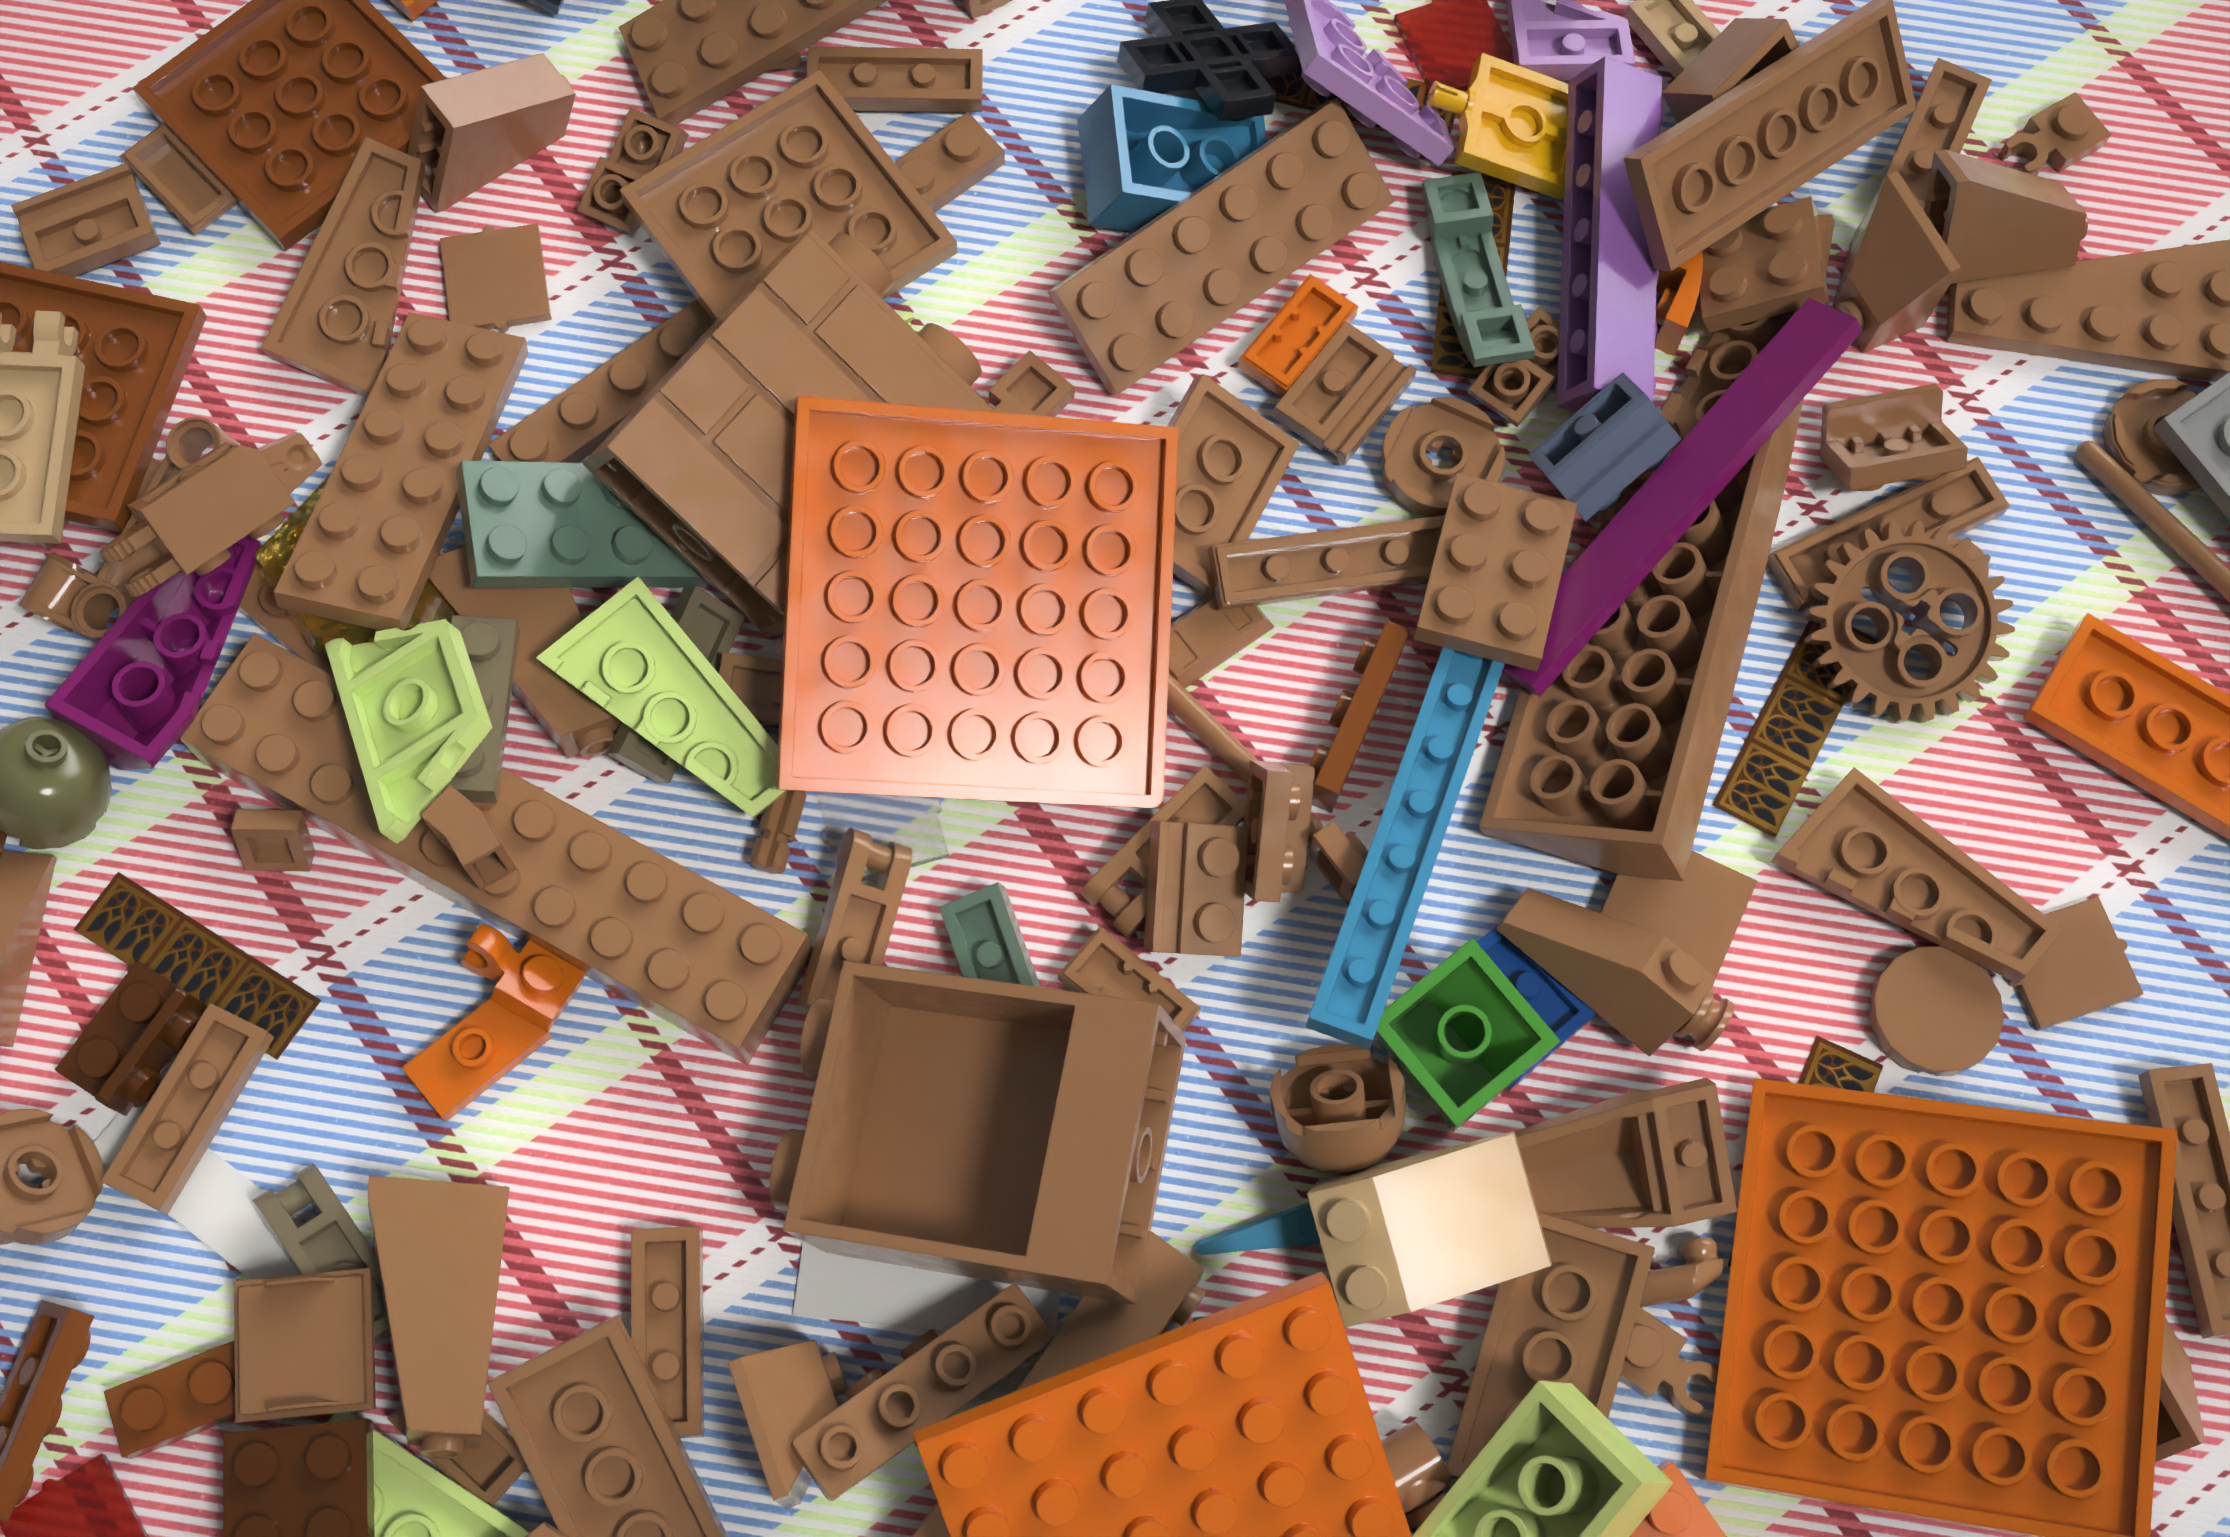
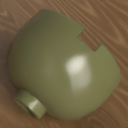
(50, 783)

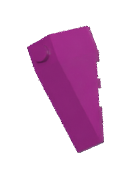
(155, 663)

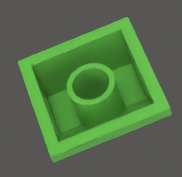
(1463, 1034)

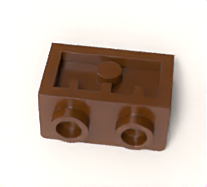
(132, 1039)

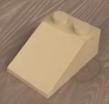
(1427, 1228)

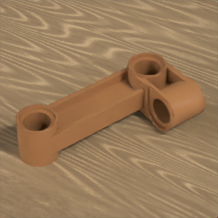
(85, 600)

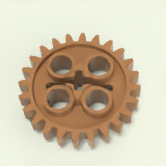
(1937, 575)

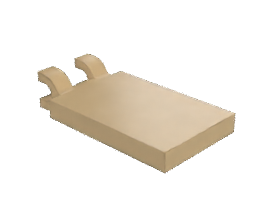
(37, 428)

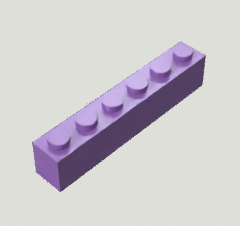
(1605, 257)

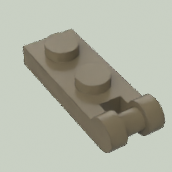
(325, 1242)

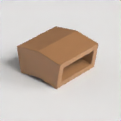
(469, 836)

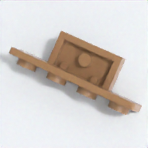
(927, 1387)

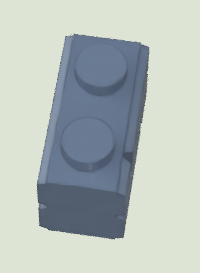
(1605, 447)

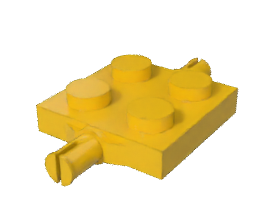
(1510, 124)

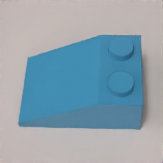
(1153, 151)

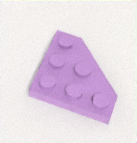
(1375, 91)

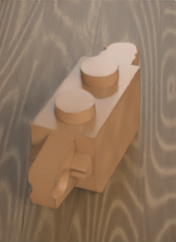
(212, 507)

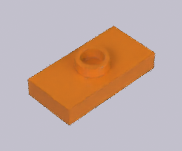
(1296, 335)
(473, 1057)

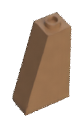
(543, 617)
(439, 1290)

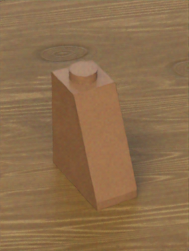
(486, 125)
(2001, 217)

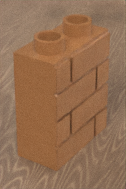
(714, 437)
(982, 1129)

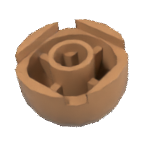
(1339, 1108)

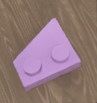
(1565, 37)

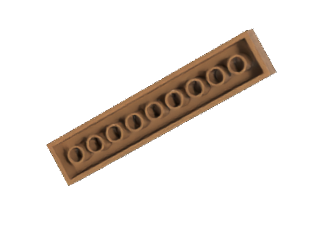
(577, 884)

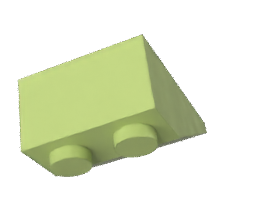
(1551, 1474)

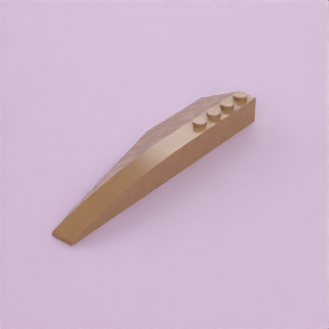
(1631, 729)

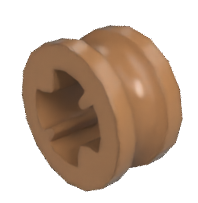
(1708, 1021)

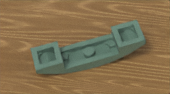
(1472, 273)

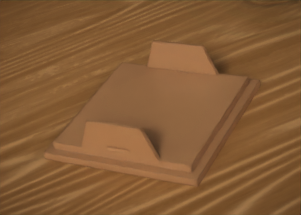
(304, 1345)

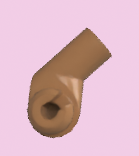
(1685, 1280)

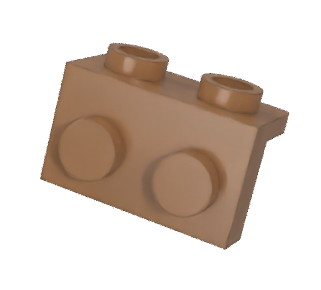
(1889, 439)

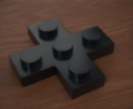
(1219, 62)

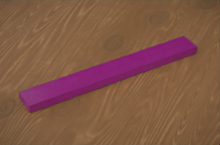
(1688, 483)

